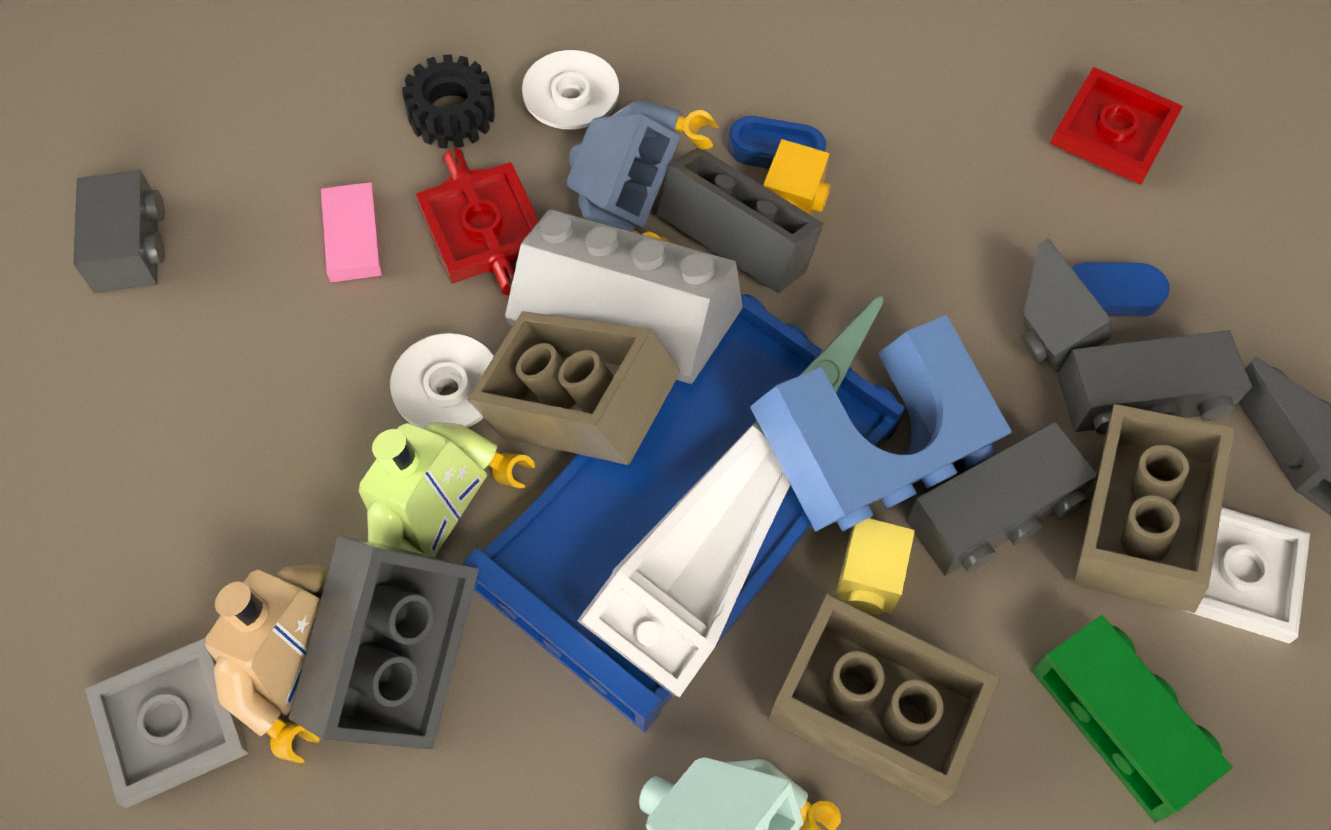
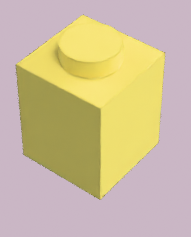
(875, 566)

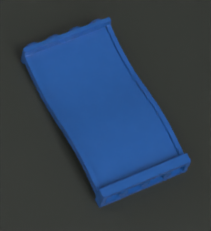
(599, 510)

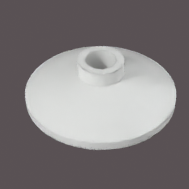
(570, 89)
(431, 367)

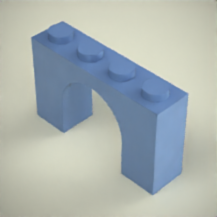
(843, 473)

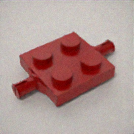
(478, 219)

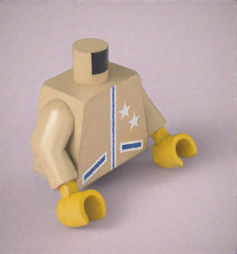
(263, 648)

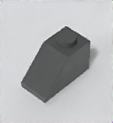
(1060, 311)

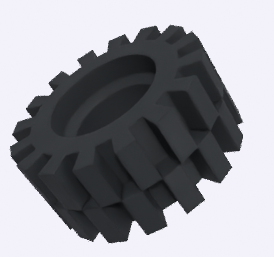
(449, 80)

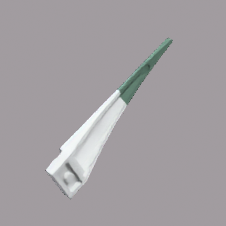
(684, 576)

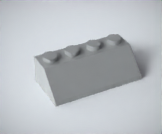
(628, 280)

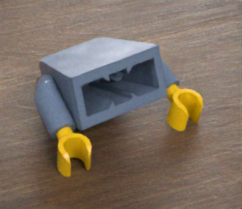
(626, 160)

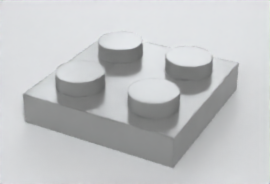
(163, 724)

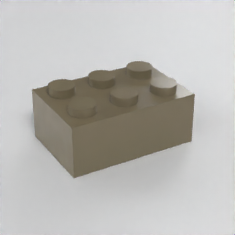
(576, 385)
(1156, 508)
(885, 701)

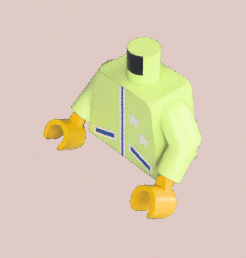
(427, 482)

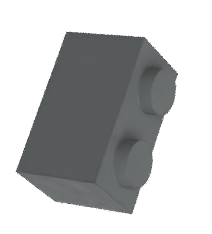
(117, 231)

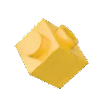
(799, 176)

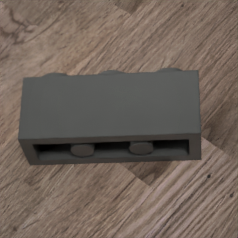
(739, 219)
(1162, 375)
(1001, 500)

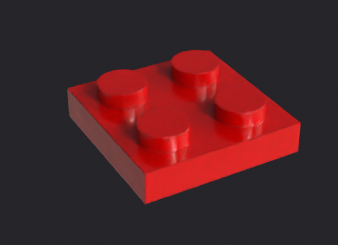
(1116, 125)

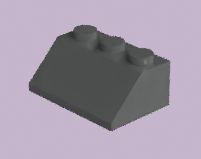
(383, 645)

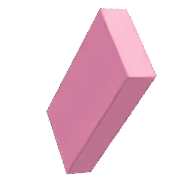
(351, 232)

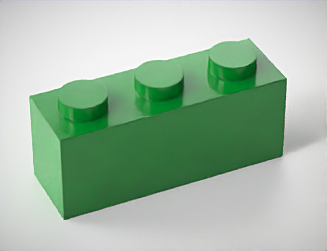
(1131, 719)

